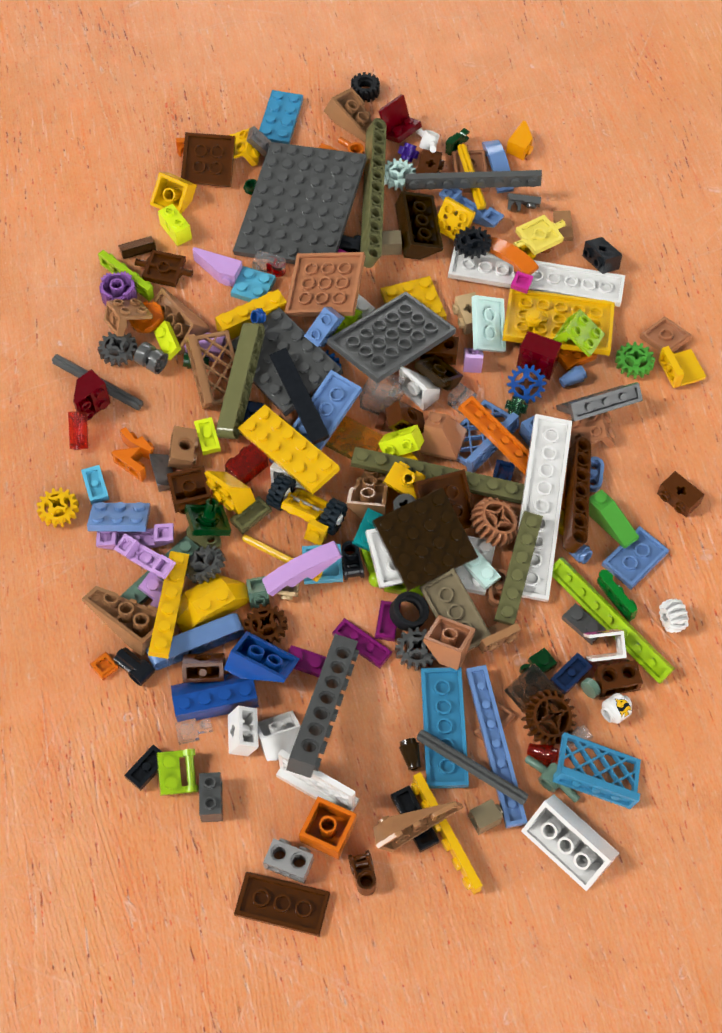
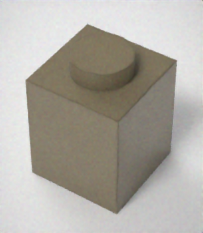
(391, 242)
(485, 816)

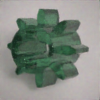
(516, 405)

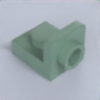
(257, 592)

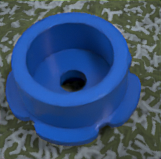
(258, 316)

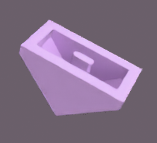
(472, 360)

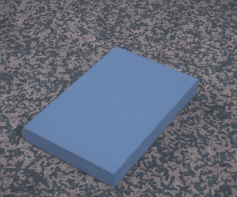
(636, 560)

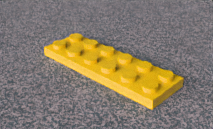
(289, 449)

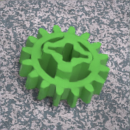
(634, 360)

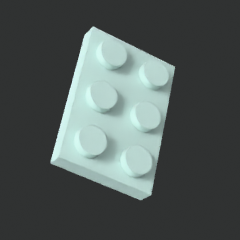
(488, 323)

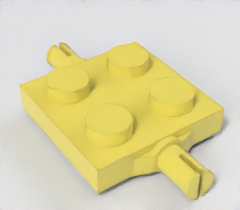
(539, 234)

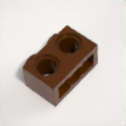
(448, 355)
(619, 682)

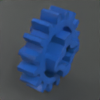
(526, 376)

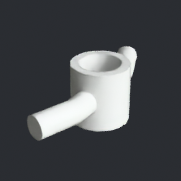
(429, 139)

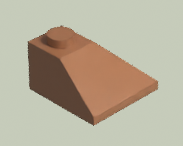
(442, 436)
(449, 641)

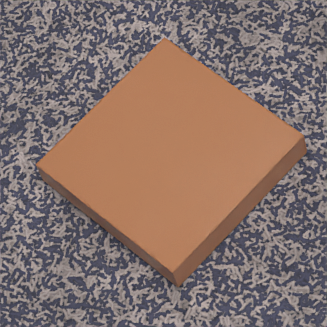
(665, 334)

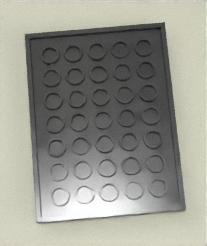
(300, 201)

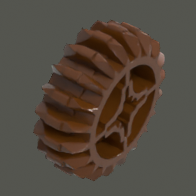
(541, 700)

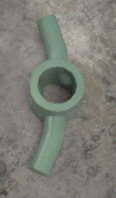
(547, 777)

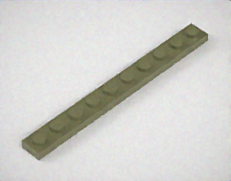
(477, 483)

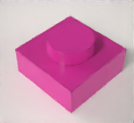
(522, 282)

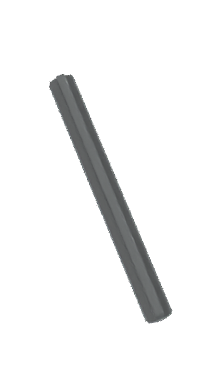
(112, 390)
(472, 767)

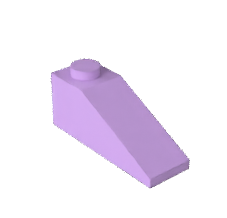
(220, 267)

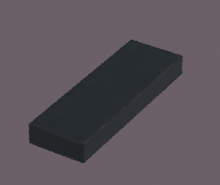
(406, 802)

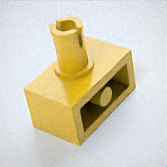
(402, 478)

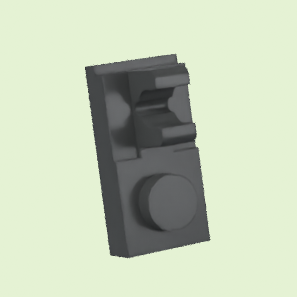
(530, 201)

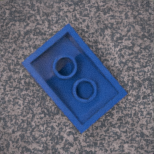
(259, 660)

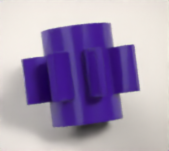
(408, 152)

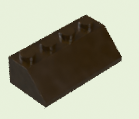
(418, 225)

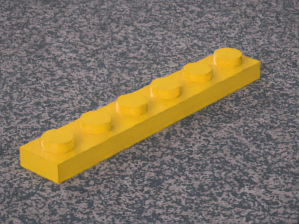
(168, 607)
(449, 839)

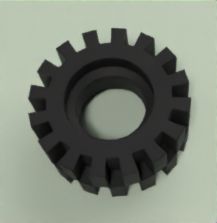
(369, 81)

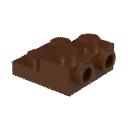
(188, 488)

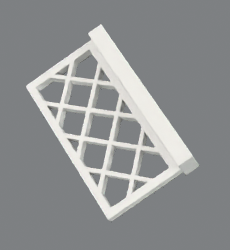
(317, 785)

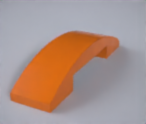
(513, 255)

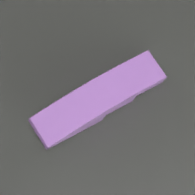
(303, 566)

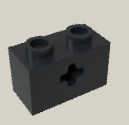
(602, 255)

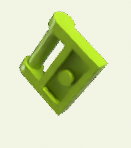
(170, 774)

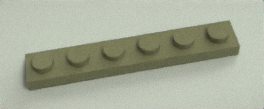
(518, 568)

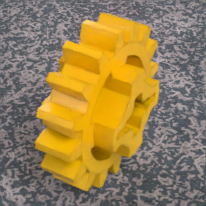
(57, 507)

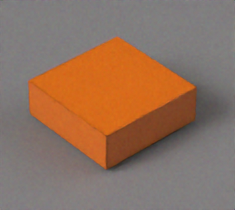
(104, 666)

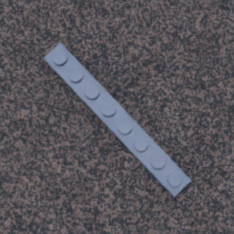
(495, 741)

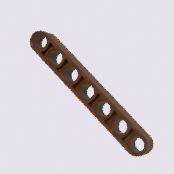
(577, 495)

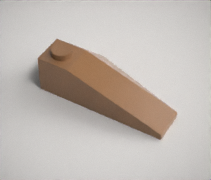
(125, 617)

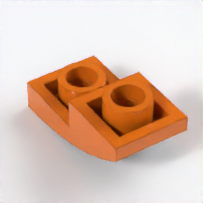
(132, 441)

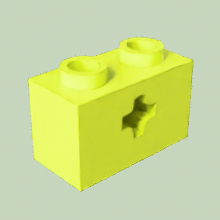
(175, 225)
(402, 441)

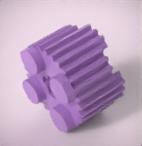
(117, 287)

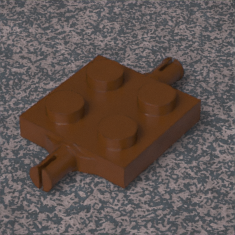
(163, 268)

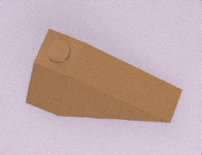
(349, 113)
(180, 317)
(368, 493)
(399, 829)

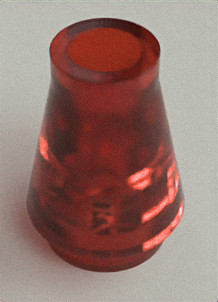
(543, 753)

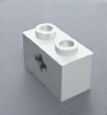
(243, 731)

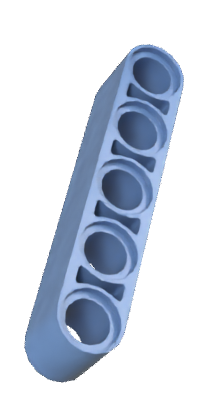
(201, 639)

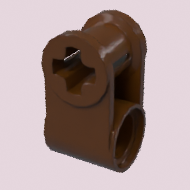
(363, 869)

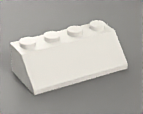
(570, 842)

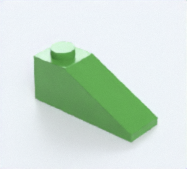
(611, 519)

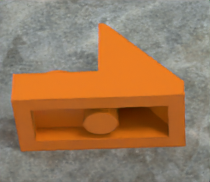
(129, 461)

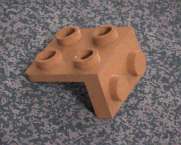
(594, 429)

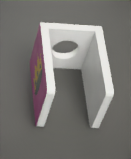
(620, 645)

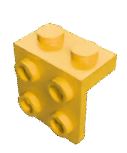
(244, 149)

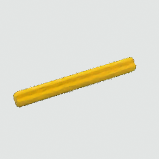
(468, 167)

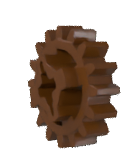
(263, 617)

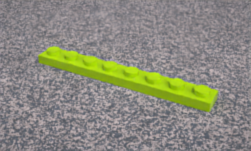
(610, 619)

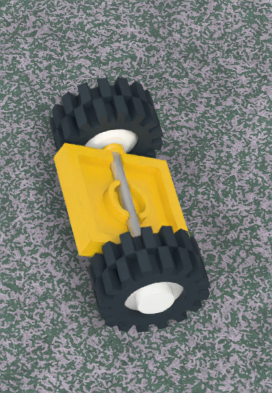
(305, 504)

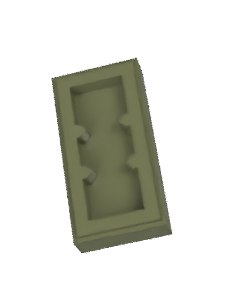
(251, 515)

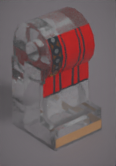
(269, 263)

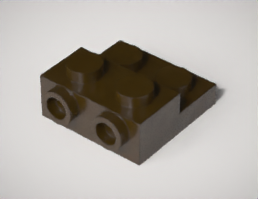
(439, 372)

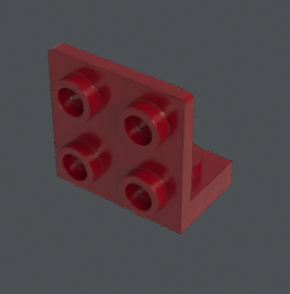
(398, 121)

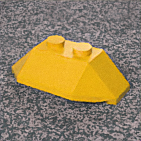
(210, 601)

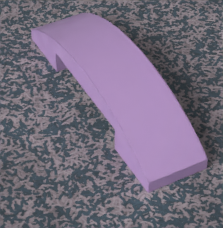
(153, 537)
(144, 557)

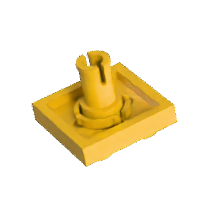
(458, 217)

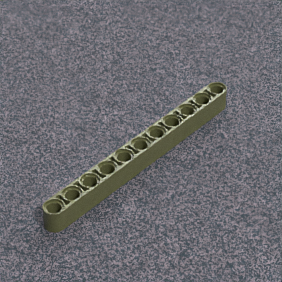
(373, 192)

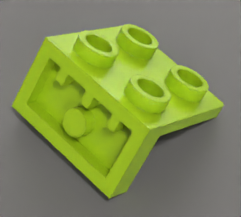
(581, 331)

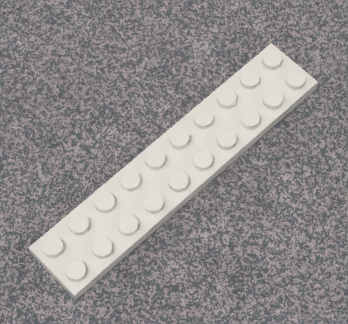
(547, 278)
(544, 497)

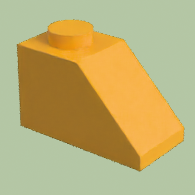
(520, 142)

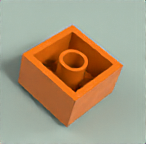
(328, 827)

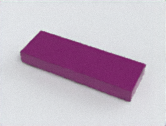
(367, 646)

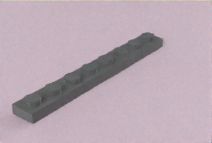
(473, 179)

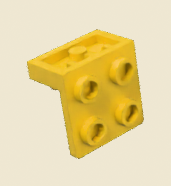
(681, 367)

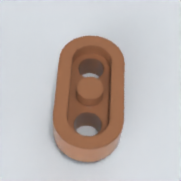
(496, 589)

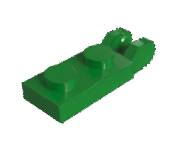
(616, 595)

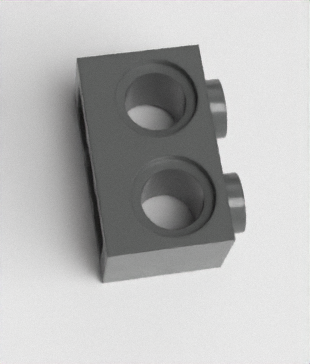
(210, 797)

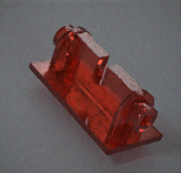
(78, 430)

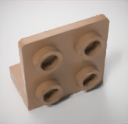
(119, 311)

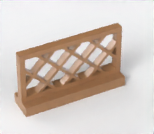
(199, 367)

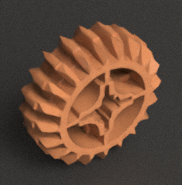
(494, 521)

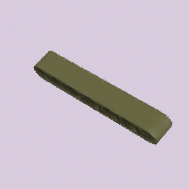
(240, 380)

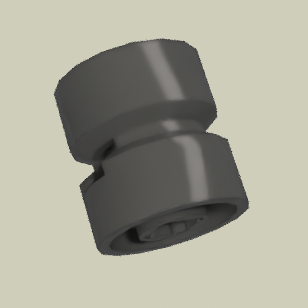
(151, 358)

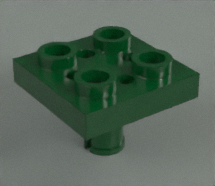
(207, 519)

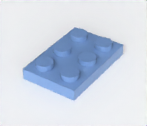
(119, 517)

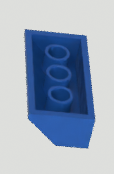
(212, 699)

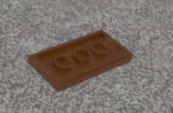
(282, 904)

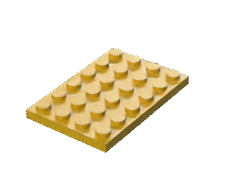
(555, 311)

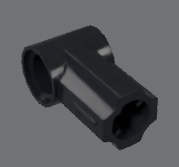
(350, 244)
(137, 669)

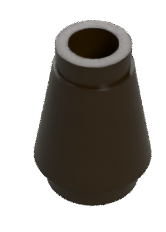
(410, 752)

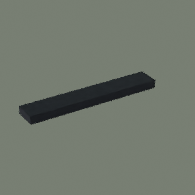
(299, 396)

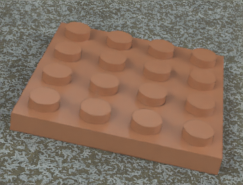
(325, 281)

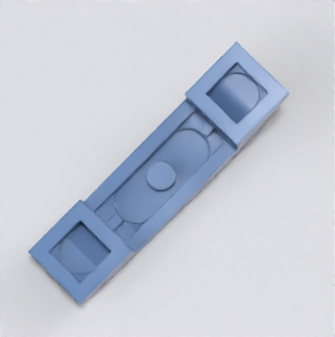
(497, 160)
(484, 217)

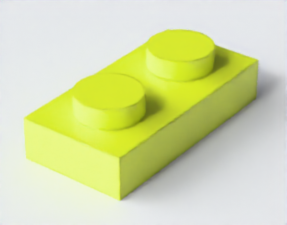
(167, 339)
(207, 436)

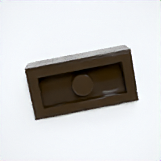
(137, 247)

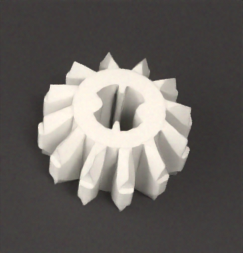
(673, 615)

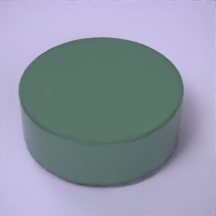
(590, 687)

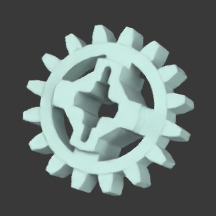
(395, 173)

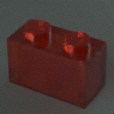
(247, 463)

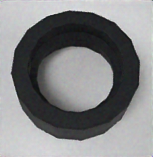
(418, 601)

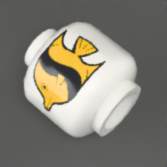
(616, 708)

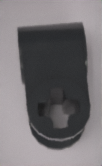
(351, 564)

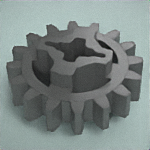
(117, 348)
(205, 564)
(413, 657)

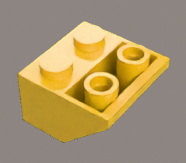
(229, 491)

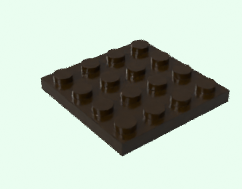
(424, 539)

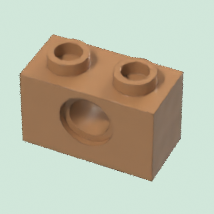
(184, 438)

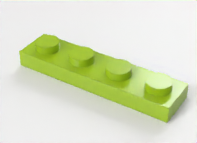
(111, 264)

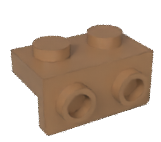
(499, 634)

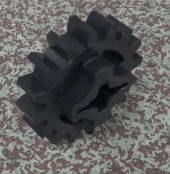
(472, 242)

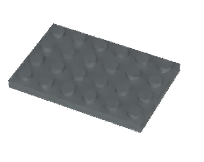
(391, 337)
(308, 359)

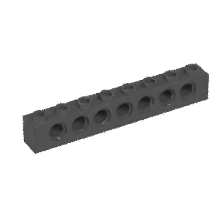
(322, 707)

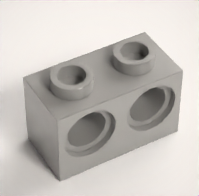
(286, 865)

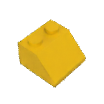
(172, 190)

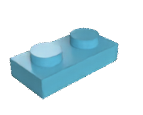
(95, 484)

